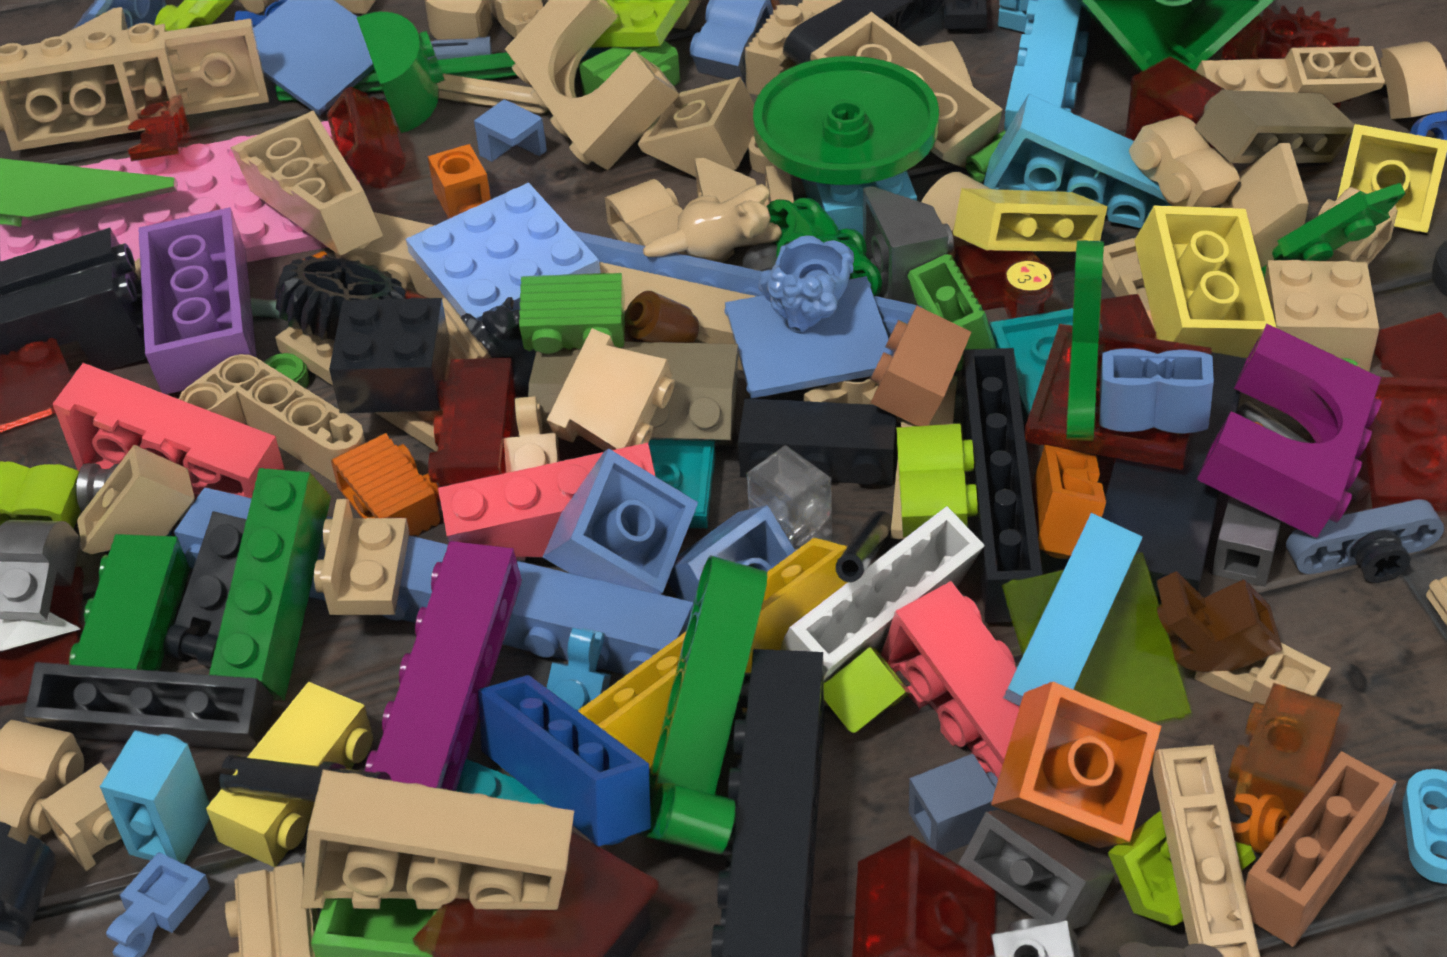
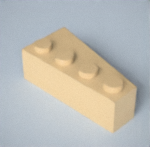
(309, 183)
(431, 846)

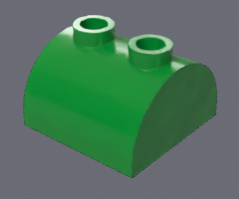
(403, 66)

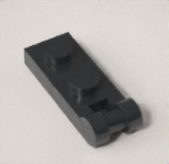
(206, 591)

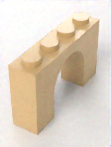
(615, 113)

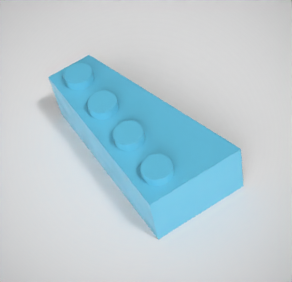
(1049, 56)

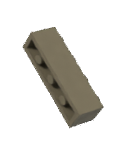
(1254, 122)

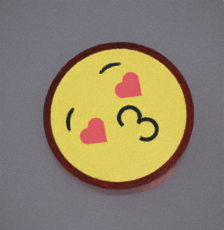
(1028, 282)

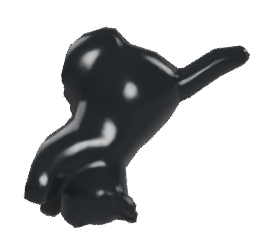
(501, 337)

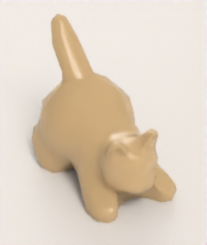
(715, 228)

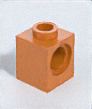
(458, 180)

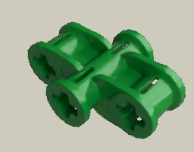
(809, 218)

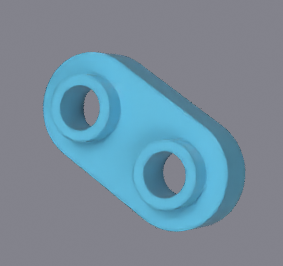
(1427, 827)

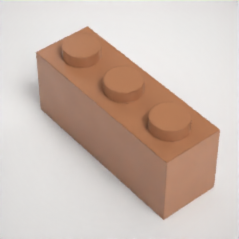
(1317, 847)

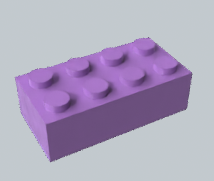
(194, 296)

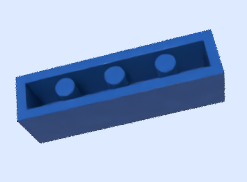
(565, 759)

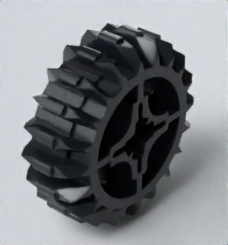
(314, 288)

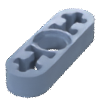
(1334, 547)

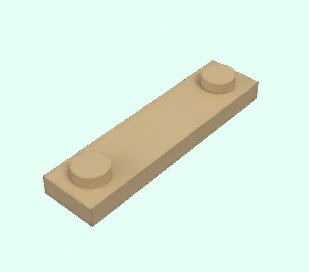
(1203, 850)

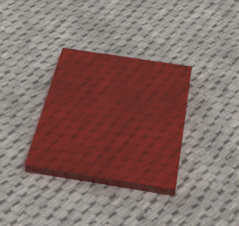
(593, 910)

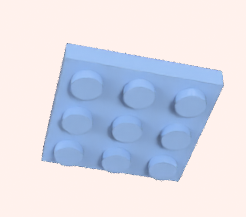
(487, 249)

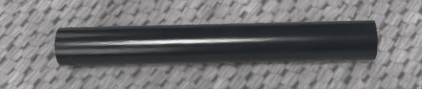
(864, 547)

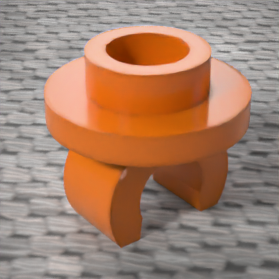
(1265, 823)

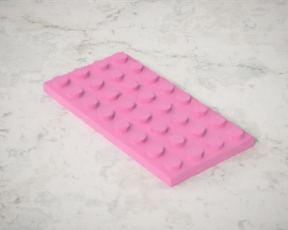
(206, 182)

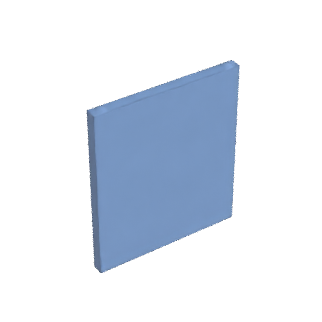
(313, 51)
(827, 353)

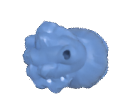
(807, 280)

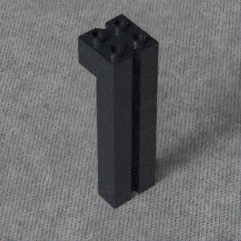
(75, 293)

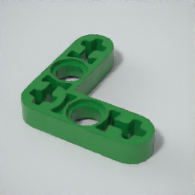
(1085, 340)

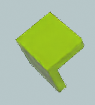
(864, 690)

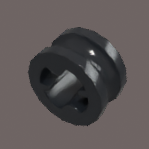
(1381, 556)

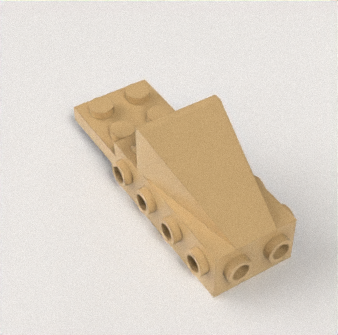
(105, 75)

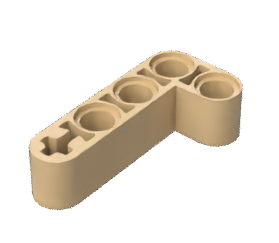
(273, 403)

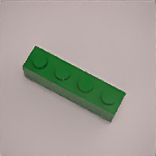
(272, 579)

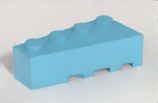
(1067, 153)

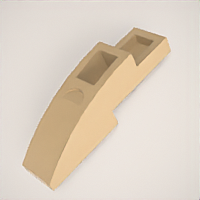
(1333, 71)

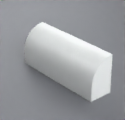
(864, 609)

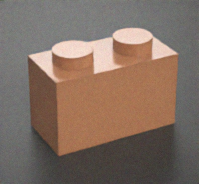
(920, 368)

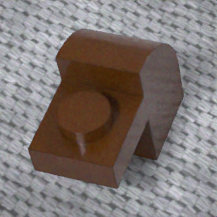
(1216, 630)

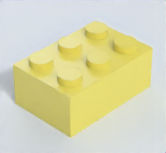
(1203, 278)

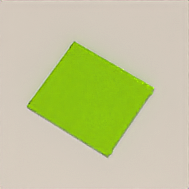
(1132, 655)

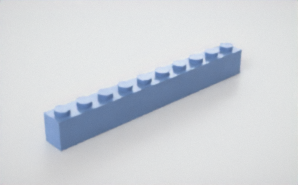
(545, 608)

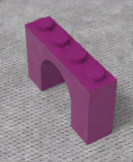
(1289, 477)

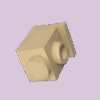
(82, 816)

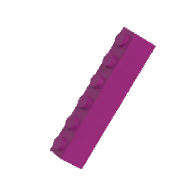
(452, 657)

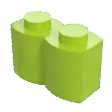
(933, 474)
(38, 493)

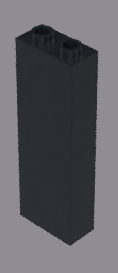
(1170, 503)

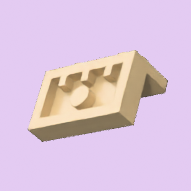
(361, 563)

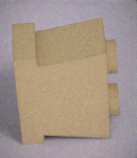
(611, 395)

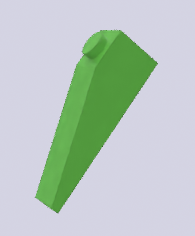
(52, 190)

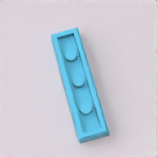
(1076, 608)

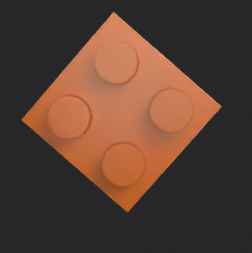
(1076, 765)

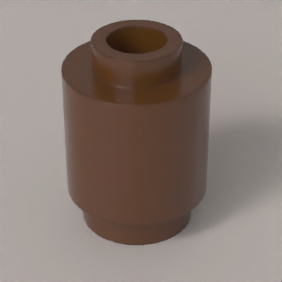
(660, 319)

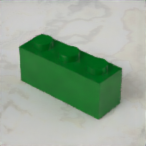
(133, 603)

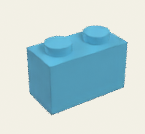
(156, 797)

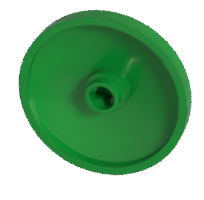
(846, 120)

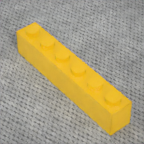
(638, 702)

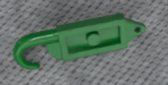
(1343, 223)

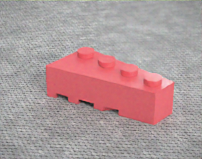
(110, 414)

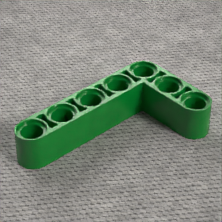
(704, 708)

